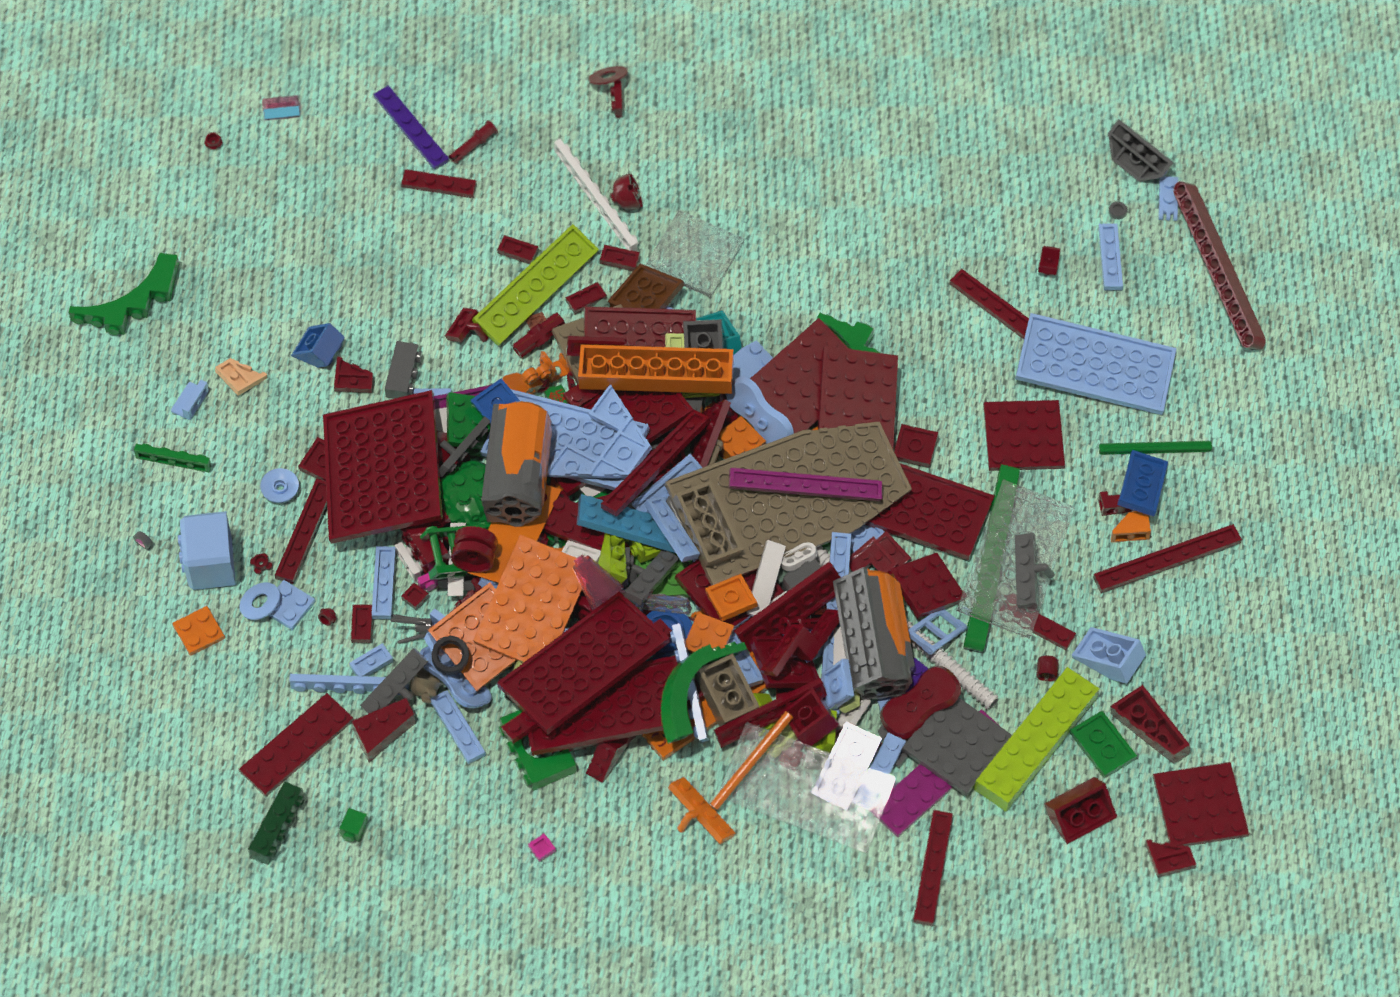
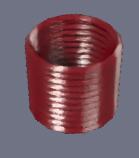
(1047, 664)

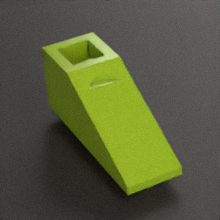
(613, 557)

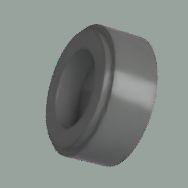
(1117, 210)
(142, 540)

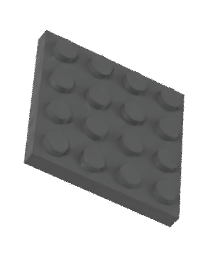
(957, 744)

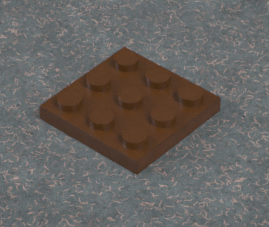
(647, 289)

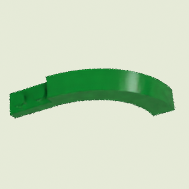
(674, 697)

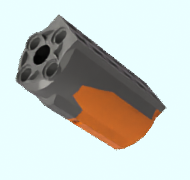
(516, 463)
(874, 633)

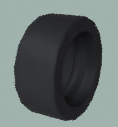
(435, 655)

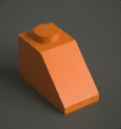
(1132, 527)

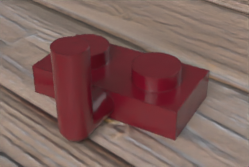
(463, 325)

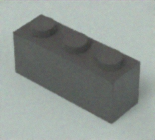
(403, 370)

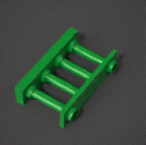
(442, 570)

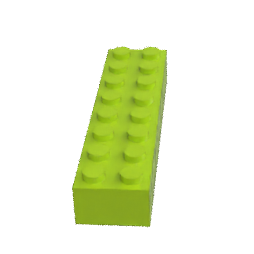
(1036, 739)

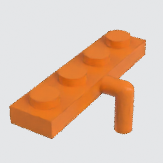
(701, 810)

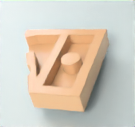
(239, 376)

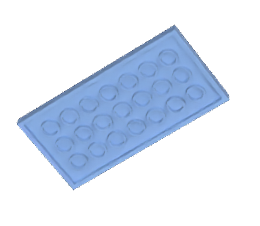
(1096, 363)
(574, 426)

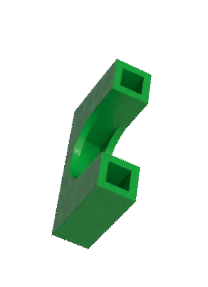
(538, 771)

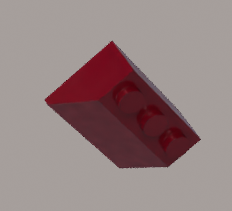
(1081, 809)

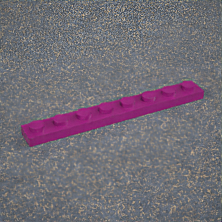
(805, 484)

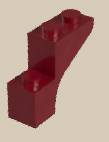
(605, 757)

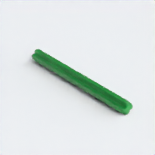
(1155, 447)

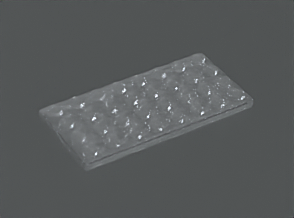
(992, 579)
(810, 789)

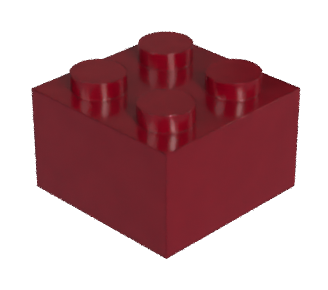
(811, 718)

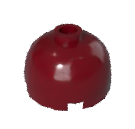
(626, 193)

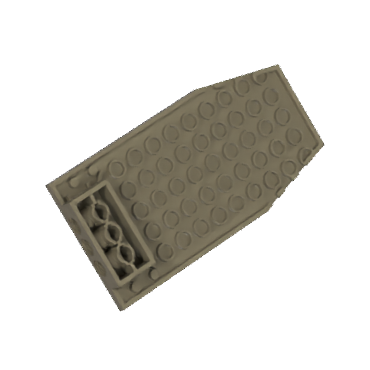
(736, 523)

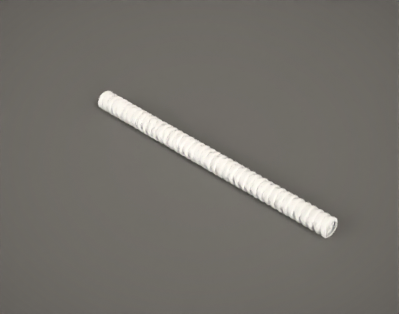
(940, 657)

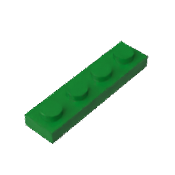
(173, 458)

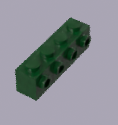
(276, 822)

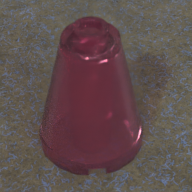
(595, 581)

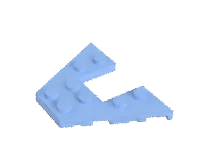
(619, 457)

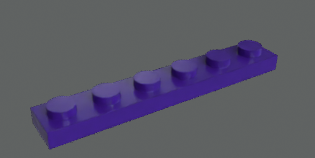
(411, 127)

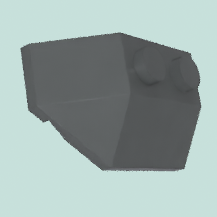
(1136, 153)

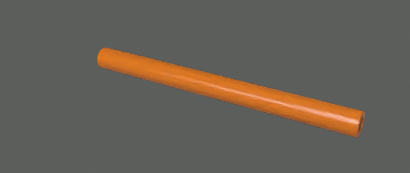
(751, 760)

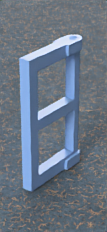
(927, 647)

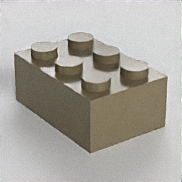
(726, 690)

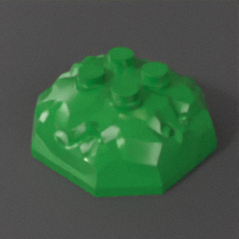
(463, 493)

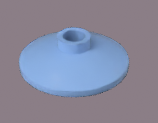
(279, 478)

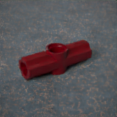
(537, 335)

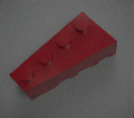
(1150, 723)

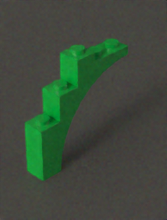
(136, 303)
(853, 337)

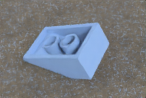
(1110, 654)

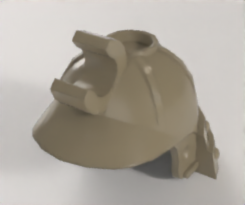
(425, 685)

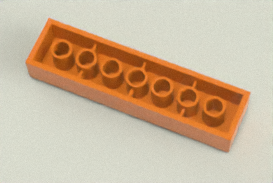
(656, 369)

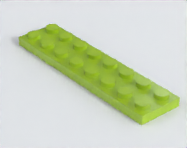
(535, 284)

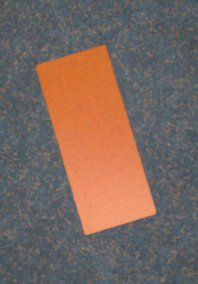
(508, 536)

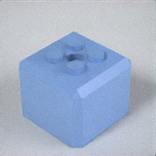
(206, 550)

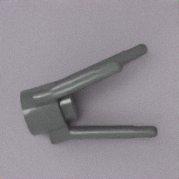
(421, 626)

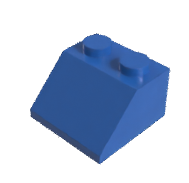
(319, 345)

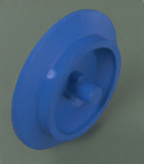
(670, 619)

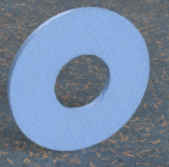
(273, 599)

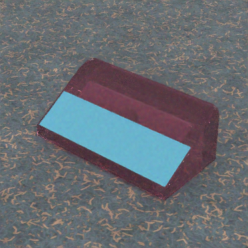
(281, 107)

